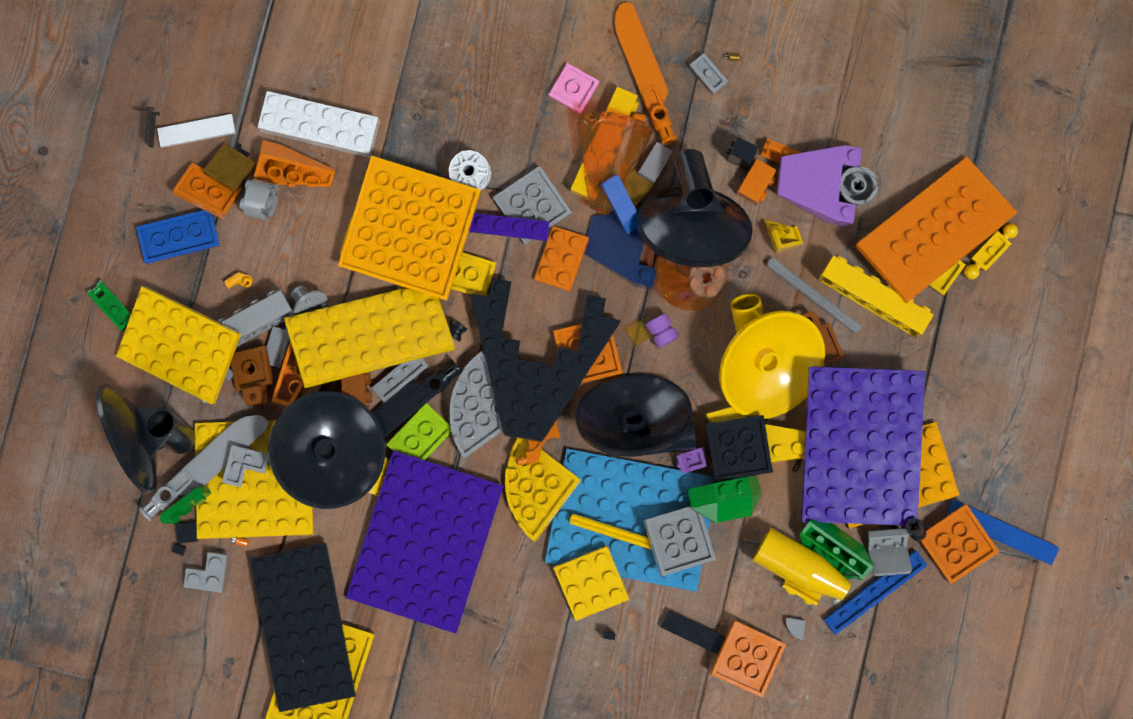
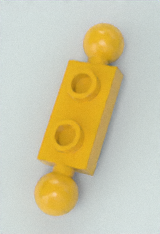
(991, 251)

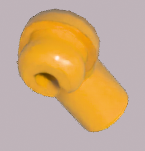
(239, 278)

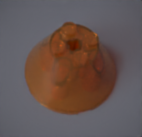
(691, 286)

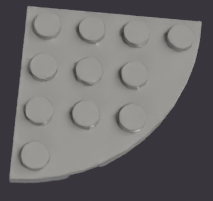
(474, 408)

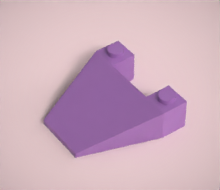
(814, 182)

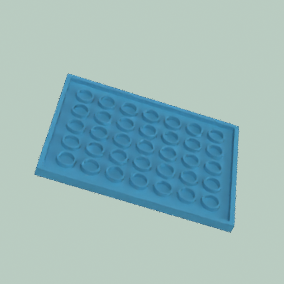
(622, 496)

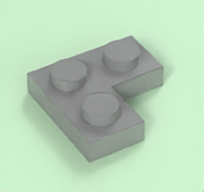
(240, 460)
(210, 578)

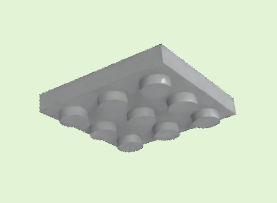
(533, 199)
(679, 540)

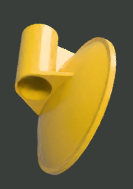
(768, 359)

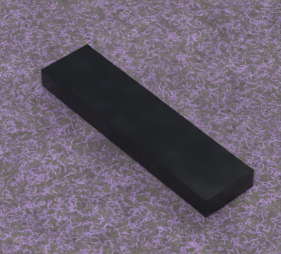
(693, 632)

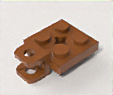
(832, 348)
(252, 385)

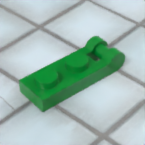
(110, 305)
(184, 506)

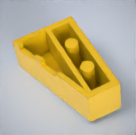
(785, 443)

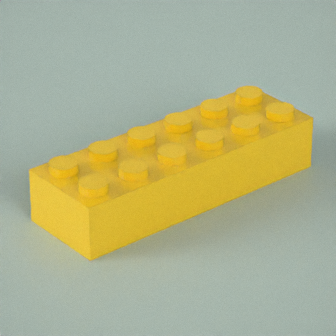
(875, 296)

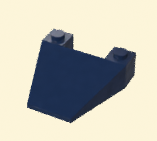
(618, 251)

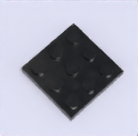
(739, 448)

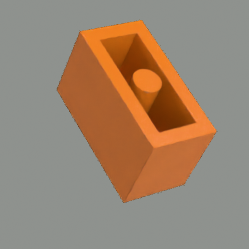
(756, 182)

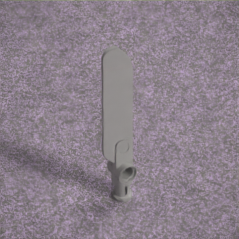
(207, 463)

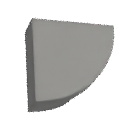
(796, 627)

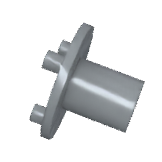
(308, 301)

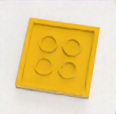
(591, 583)

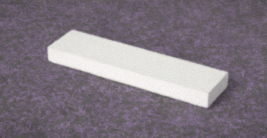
(196, 131)

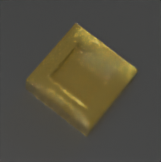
(638, 333)

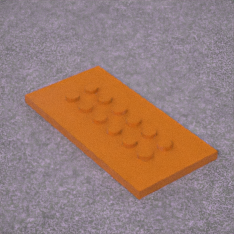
(936, 229)

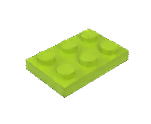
(421, 434)

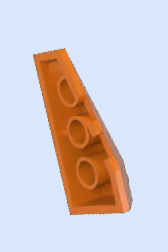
(287, 167)

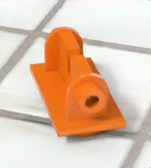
(774, 151)

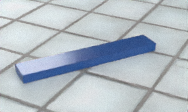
(1012, 536)
(871, 595)

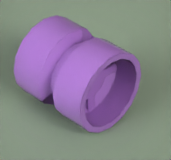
(661, 329)

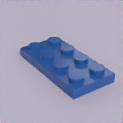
(177, 236)

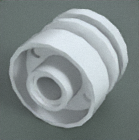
(470, 159)

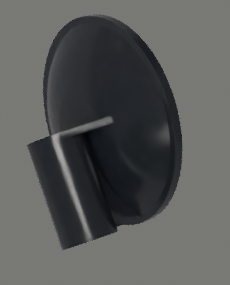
(693, 221)
(636, 416)
(139, 433)
(326, 450)

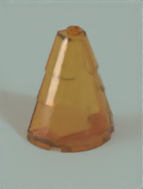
(609, 147)

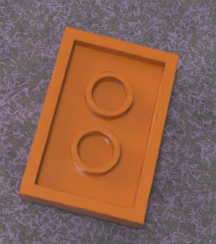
(205, 192)
(561, 259)

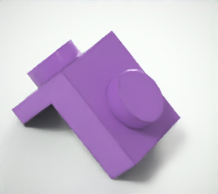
(692, 460)

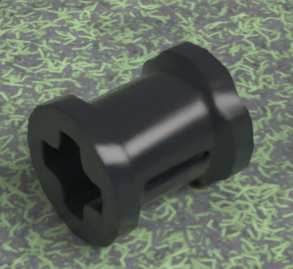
(916, 535)

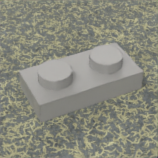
(708, 73)

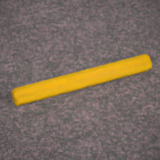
(611, 531)

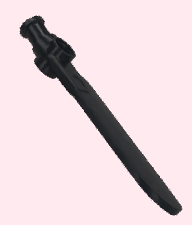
(412, 398)

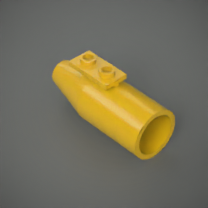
(803, 569)

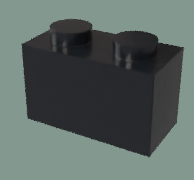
(741, 153)

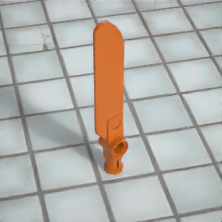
(644, 68)

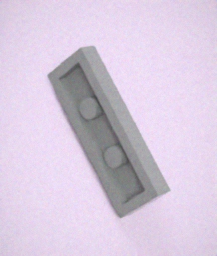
(399, 378)

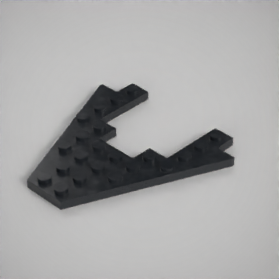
(533, 393)

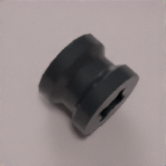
(456, 330)

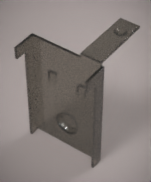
(150, 125)

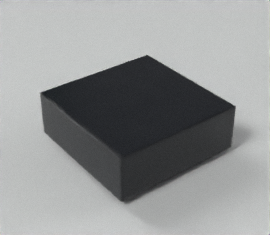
(186, 532)

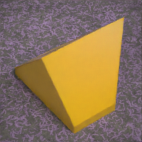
(782, 235)

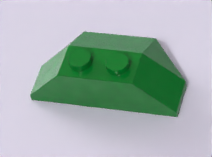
(726, 499)
(837, 548)

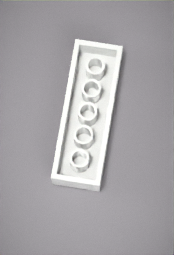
(318, 124)

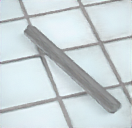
(813, 295)

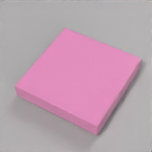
(574, 88)

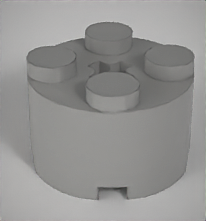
(867, 190)
(259, 199)

